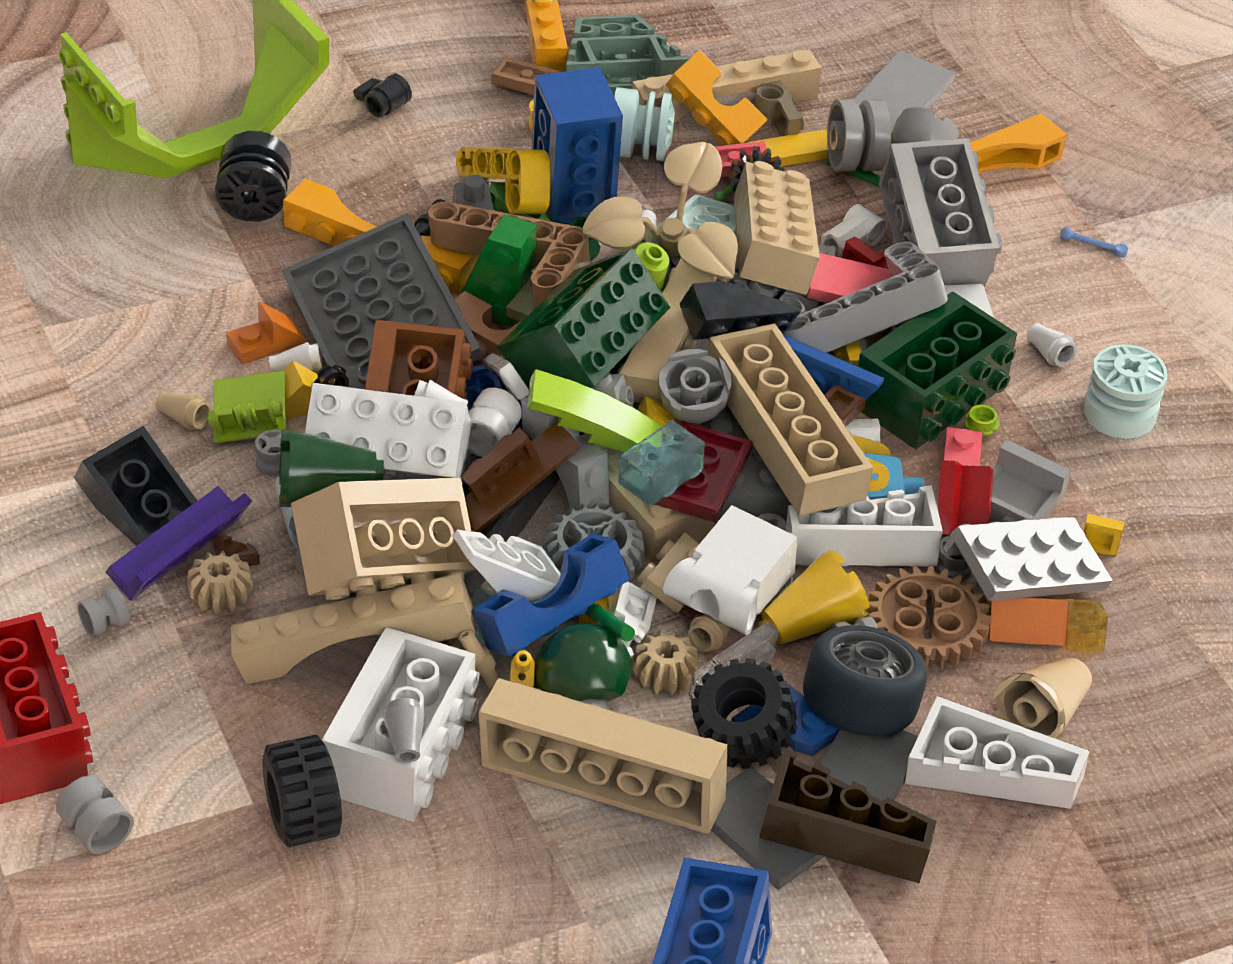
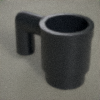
(384, 95)

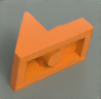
(269, 336)

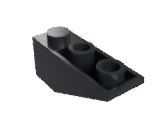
(728, 308)

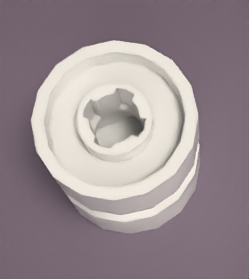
(492, 418)

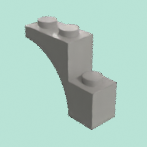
(582, 474)

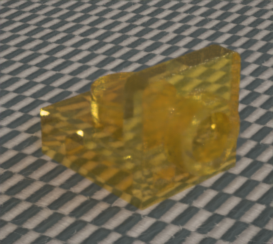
(1086, 626)

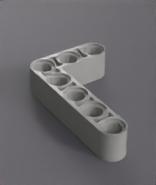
(910, 291)

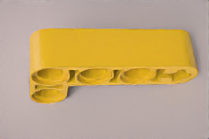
(524, 173)

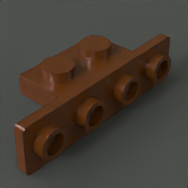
(513, 471)

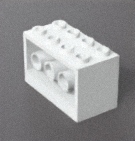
(408, 432)
(358, 739)

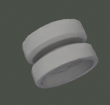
(858, 135)

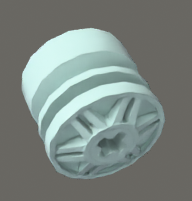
(645, 123)
(1125, 391)

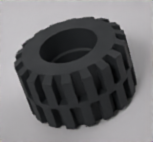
(740, 686)
(302, 790)

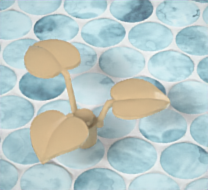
(709, 249)

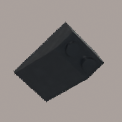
(134, 485)

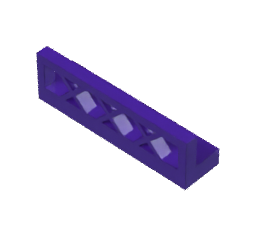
(176, 541)

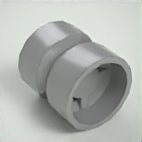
(94, 814)

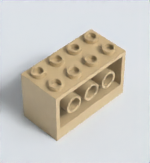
(380, 535)

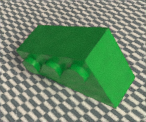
(504, 266)

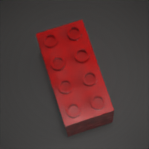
(38, 713)

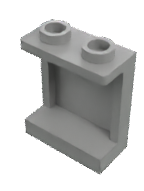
(1025, 485)

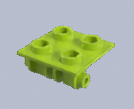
(248, 406)

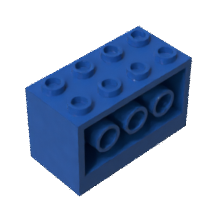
(582, 134)
(717, 916)

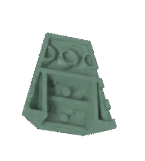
(623, 49)

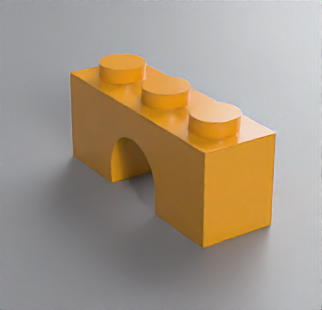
(693, 88)

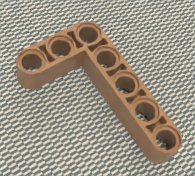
(558, 245)

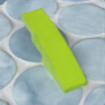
(589, 411)

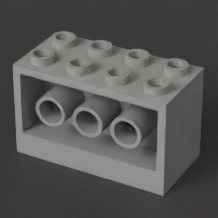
(941, 207)

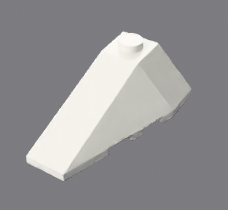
(510, 565)

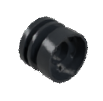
(253, 176)

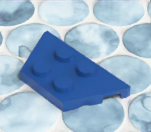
(829, 370)

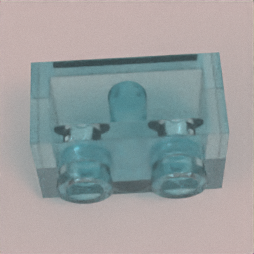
(661, 463)

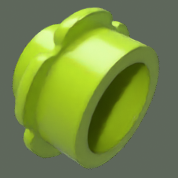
(982, 419)

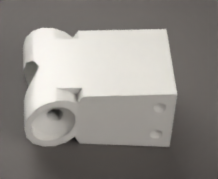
(735, 569)

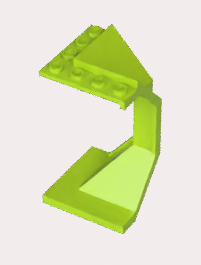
(104, 125)

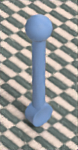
(1119, 250)

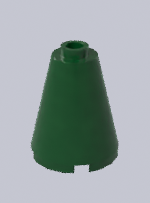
(317, 462)

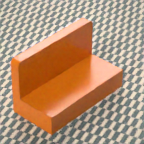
(1029, 621)

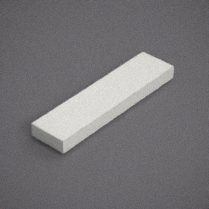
(507, 375)

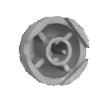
(920, 125)
(694, 385)

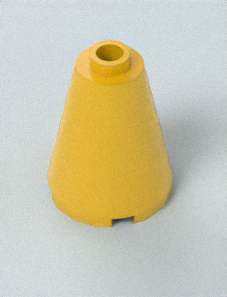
(817, 600)

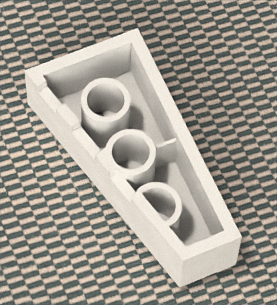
(872, 532)
(993, 758)

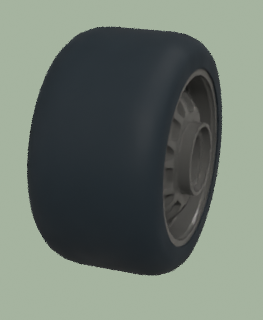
(864, 680)

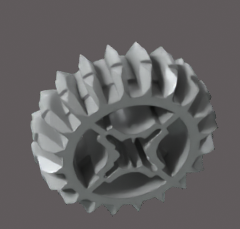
(577, 525)

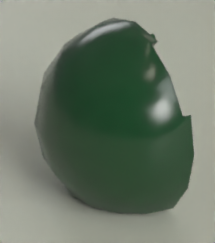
(583, 664)

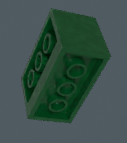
(587, 321)
(937, 369)

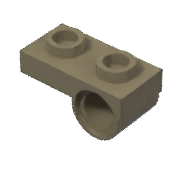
(778, 108)

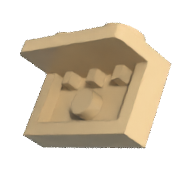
(670, 555)

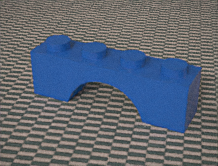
(589, 572)

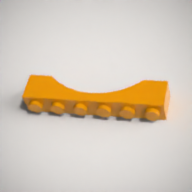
(546, 34)
(1023, 145)
(321, 215)

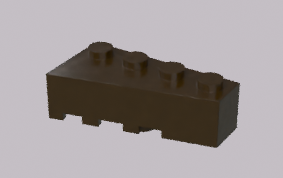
(845, 821)

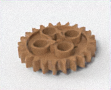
(956, 618)

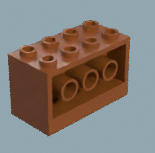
(417, 352)

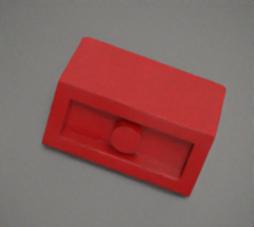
(964, 495)

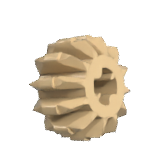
(219, 582)
(665, 662)

